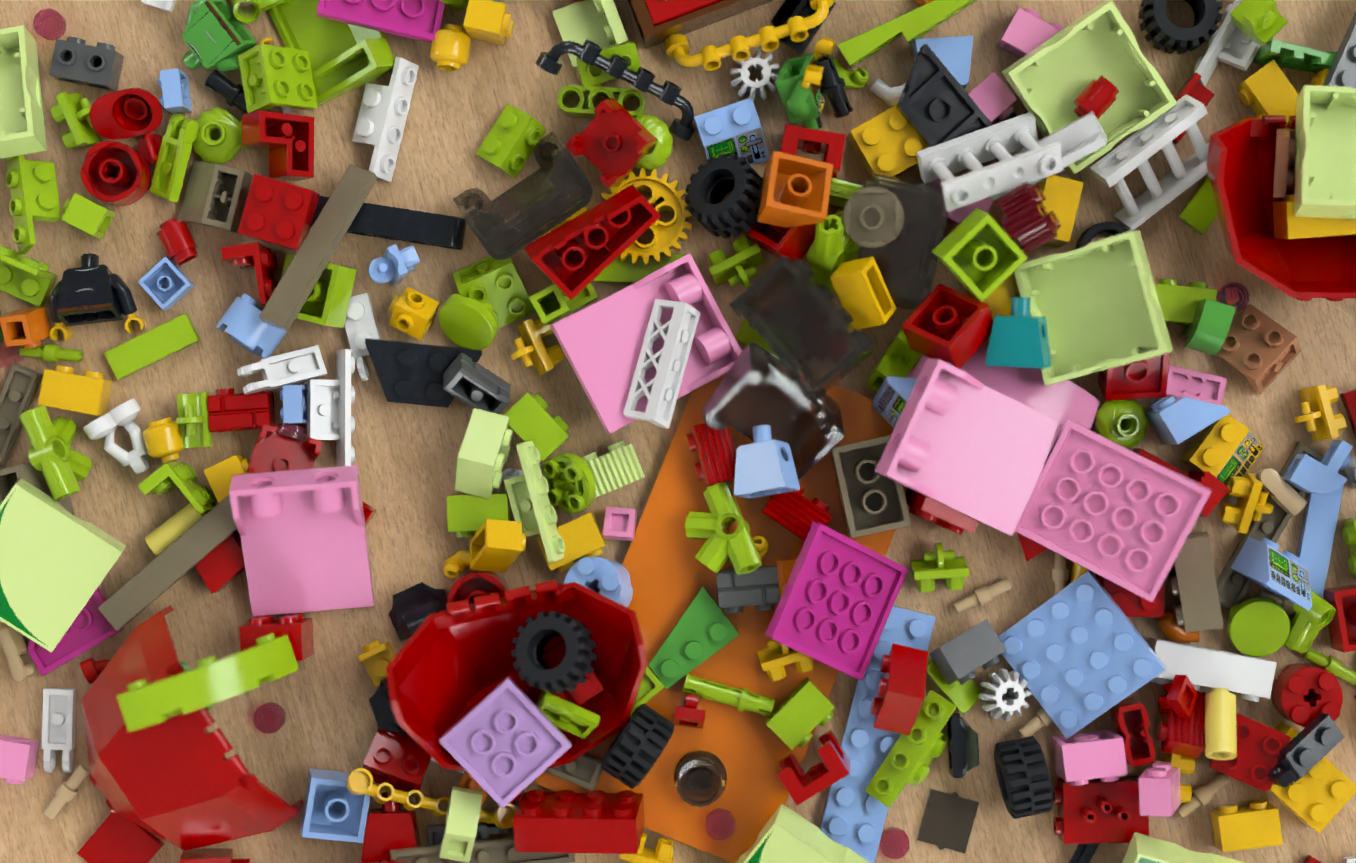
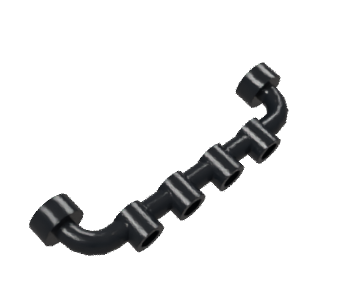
(616, 67)

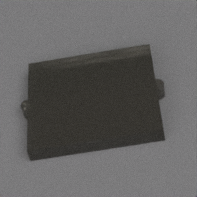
(947, 820)

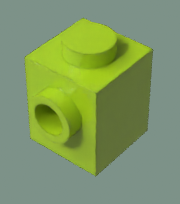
(87, 215)

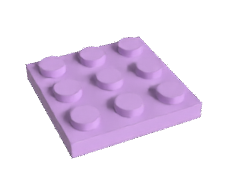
(505, 742)

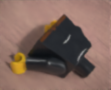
(90, 297)

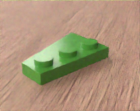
(1294, 56)
(693, 640)

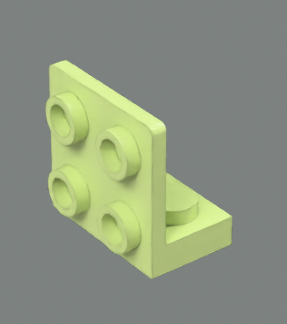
(590, 21)

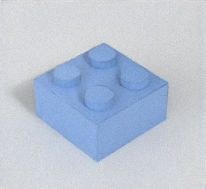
(175, 91)
(166, 283)
(294, 404)

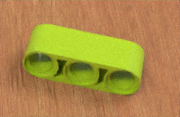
(588, 94)

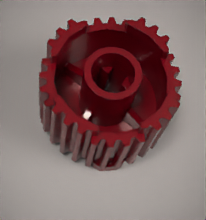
(1027, 217)

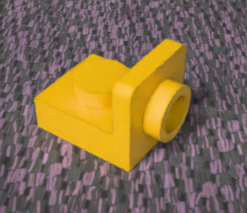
(376, 658)

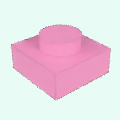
(619, 523)

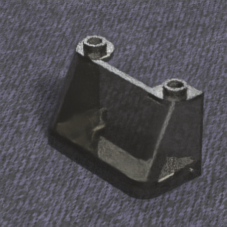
(529, 206)
(908, 260)
(763, 393)

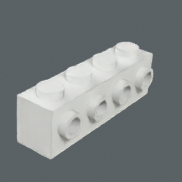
(1215, 668)

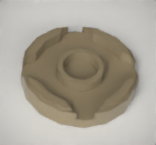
(873, 217)

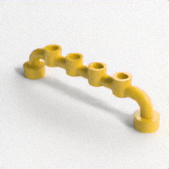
(710, 56)
(361, 782)

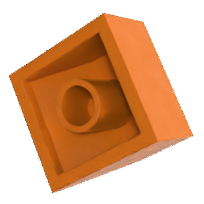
(794, 191)

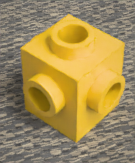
(413, 313)

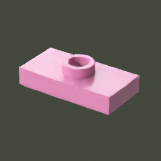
(1195, 385)

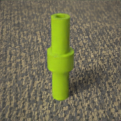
(52, 353)
(1331, 665)

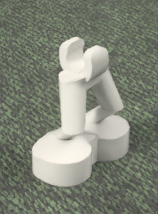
(105, 427)

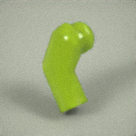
(853, 78)

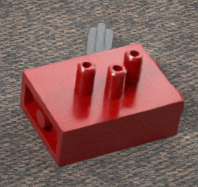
(1097, 814)

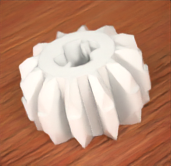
(743, 74)
(1009, 704)

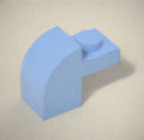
(1319, 477)

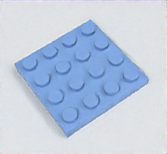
(1079, 654)

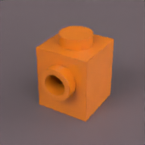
(25, 327)

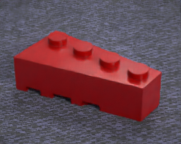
(592, 240)

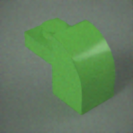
(1208, 326)

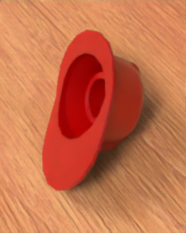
(126, 114)

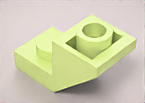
(461, 824)

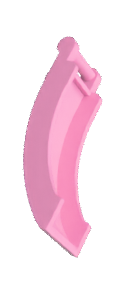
(1026, 385)

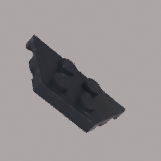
(937, 102)
(414, 370)

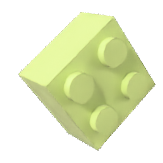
(483, 453)

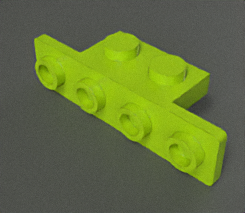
(32, 197)
(913, 753)

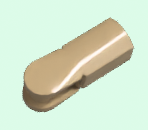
(1281, 491)
(17, 654)

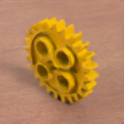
(665, 234)

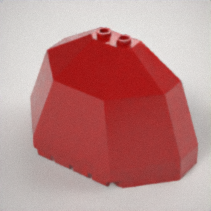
(1242, 184)
(471, 648)
(174, 771)

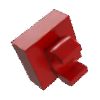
(1180, 696)
(689, 714)

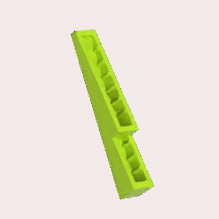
(911, 25)

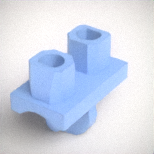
(393, 265)

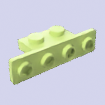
(531, 502)

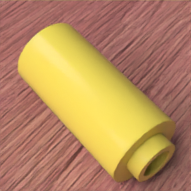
(172, 529)
(1220, 725)

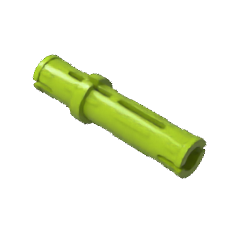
(735, 697)

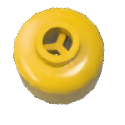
(450, 48)
(163, 439)

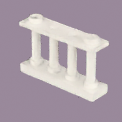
(1144, 144)
(985, 145)

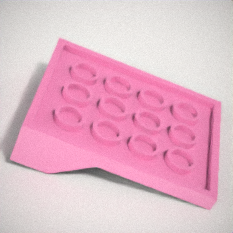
(609, 335)
(969, 446)
(1112, 510)
(303, 539)

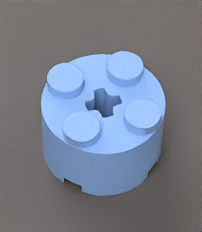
(248, 329)
(606, 574)

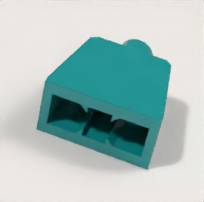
(1019, 338)

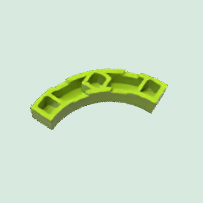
(207, 683)

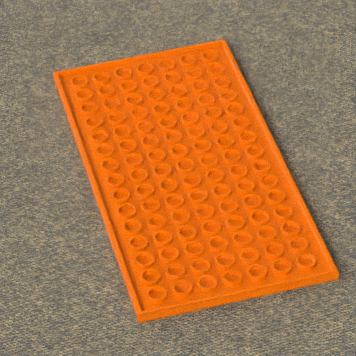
(664, 585)

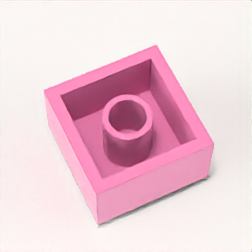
(1089, 756)

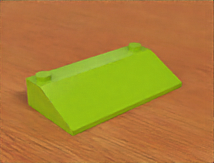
(339, 52)

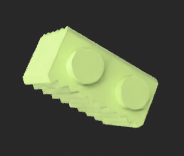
(614, 468)

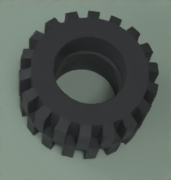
(1176, 38)
(713, 184)
(533, 641)
(637, 746)
(1023, 777)

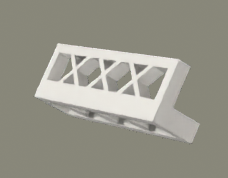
(1075, 140)
(672, 359)

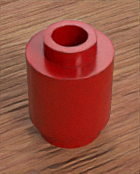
(1096, 97)
(177, 241)

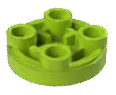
(468, 322)
(569, 482)
(1258, 626)

